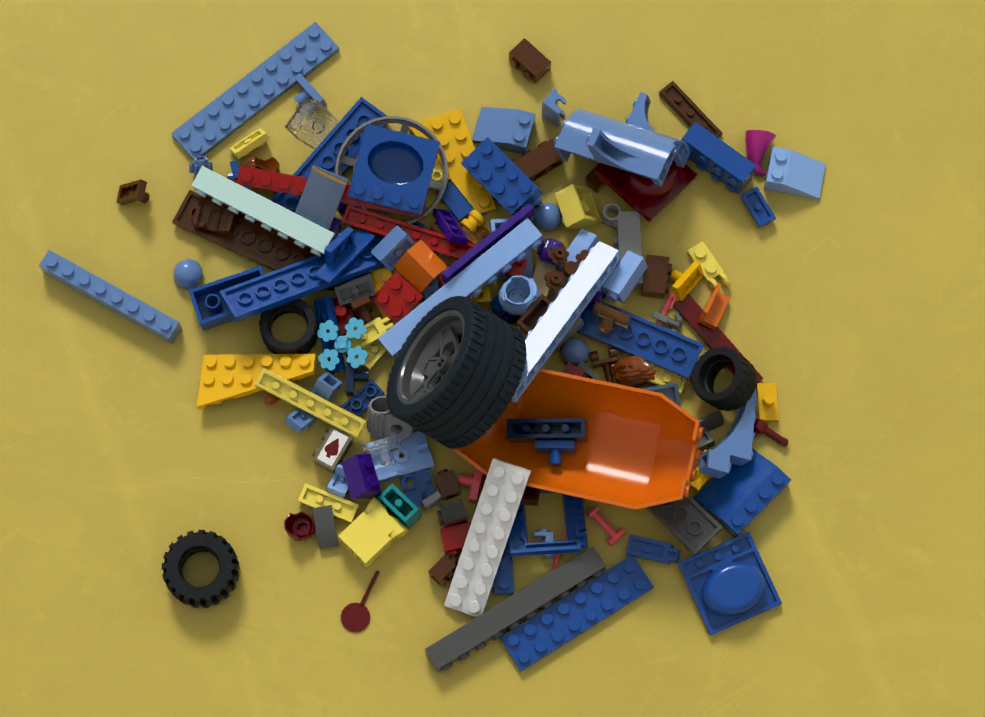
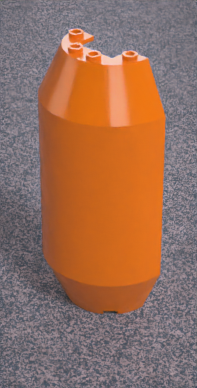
(635, 451)

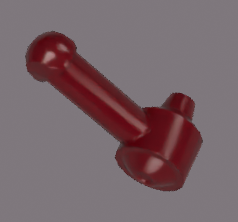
(761, 427)

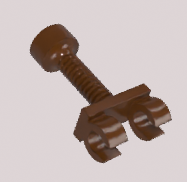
(596, 363)

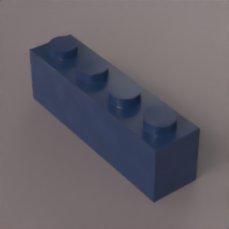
(546, 429)

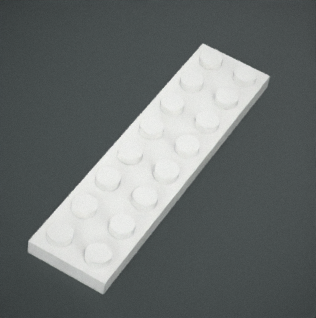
(487, 537)

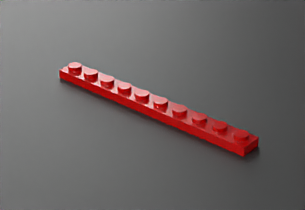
(295, 185)
(435, 241)

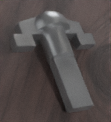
(676, 324)

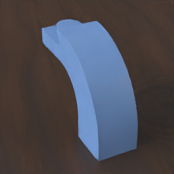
(325, 387)

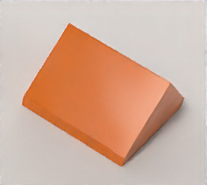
(420, 266)

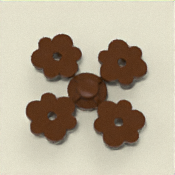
(568, 268)

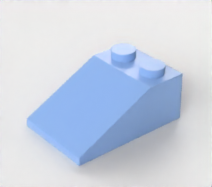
(794, 173)

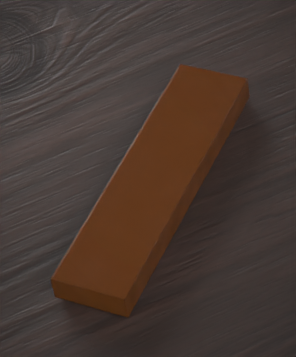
(687, 108)

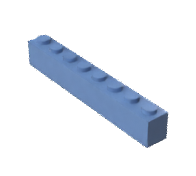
(110, 297)

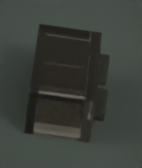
(452, 513)

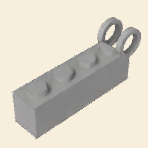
(628, 232)

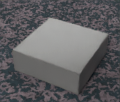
(432, 501)

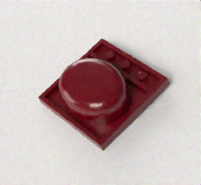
(641, 191)

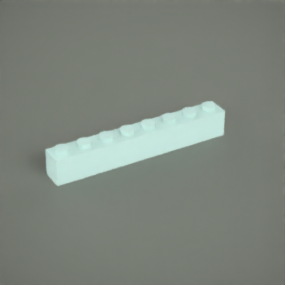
(262, 210)

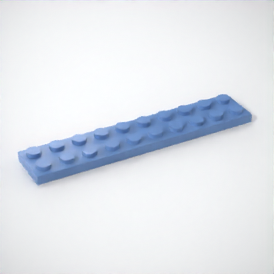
(255, 91)

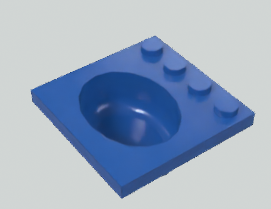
(393, 169)
(729, 583)

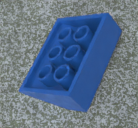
(742, 493)

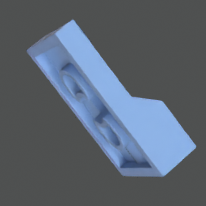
(416, 457)

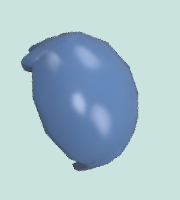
(548, 216)
(187, 274)
(574, 351)

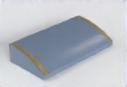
(321, 196)

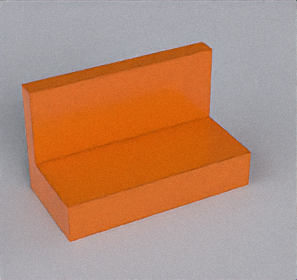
(714, 308)

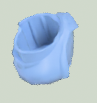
(518, 294)

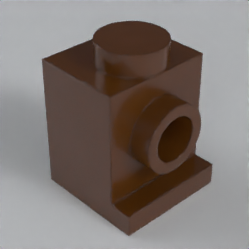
(443, 570)

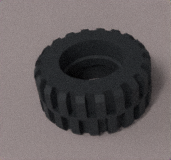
(186, 547)

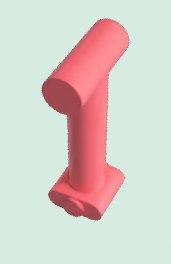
(614, 535)

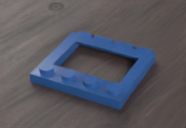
(574, 526)

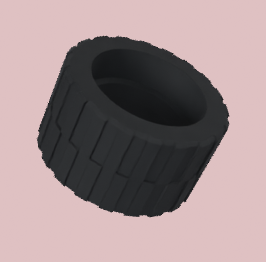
(300, 346)
(710, 365)

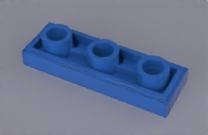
(363, 397)

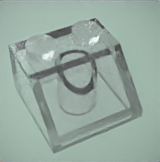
(311, 123)

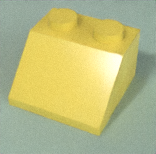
(578, 207)

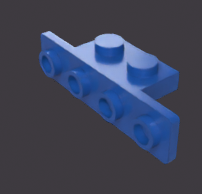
(342, 253)

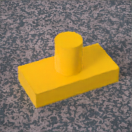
(686, 281)
(767, 402)

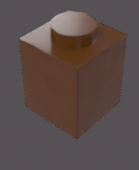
(447, 484)

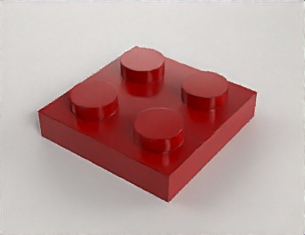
(397, 297)

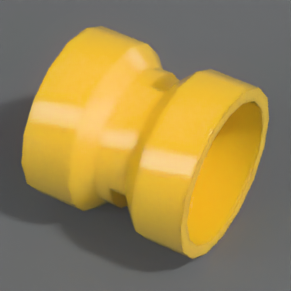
(474, 221)

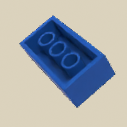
(718, 159)
(501, 177)
(207, 300)

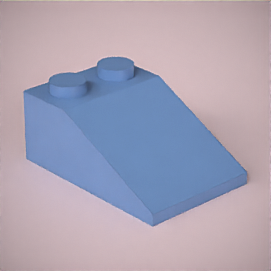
(505, 128)

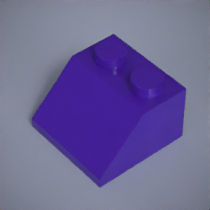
(361, 477)

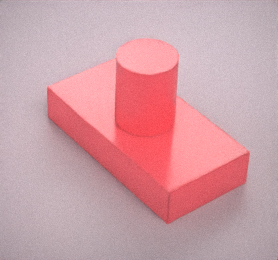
(473, 482)

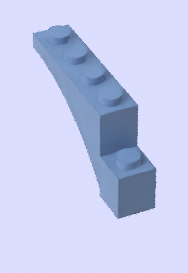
(735, 446)

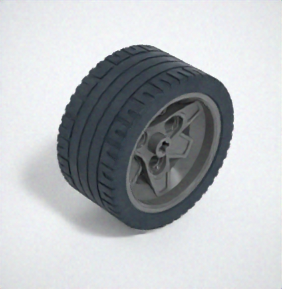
(456, 372)

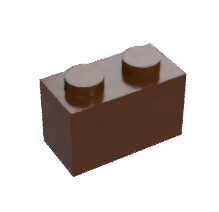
(529, 61)
(655, 276)

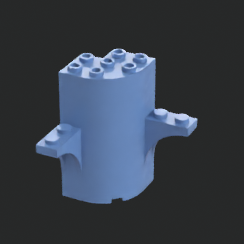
(622, 145)

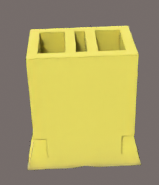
(371, 533)

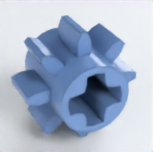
(198, 162)

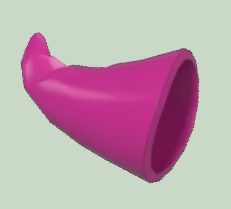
(756, 145)

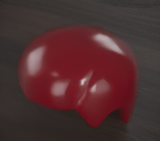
(299, 526)

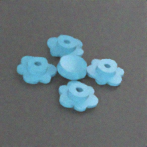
(342, 344)

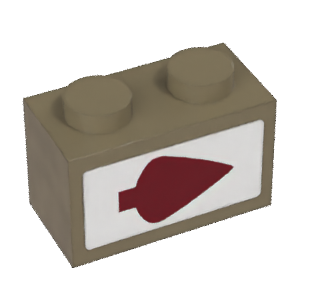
(333, 449)

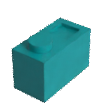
(400, 506)

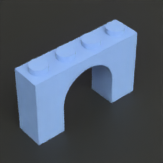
(621, 279)

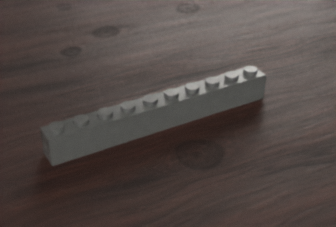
(515, 609)

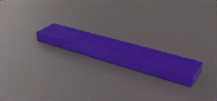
(526, 212)

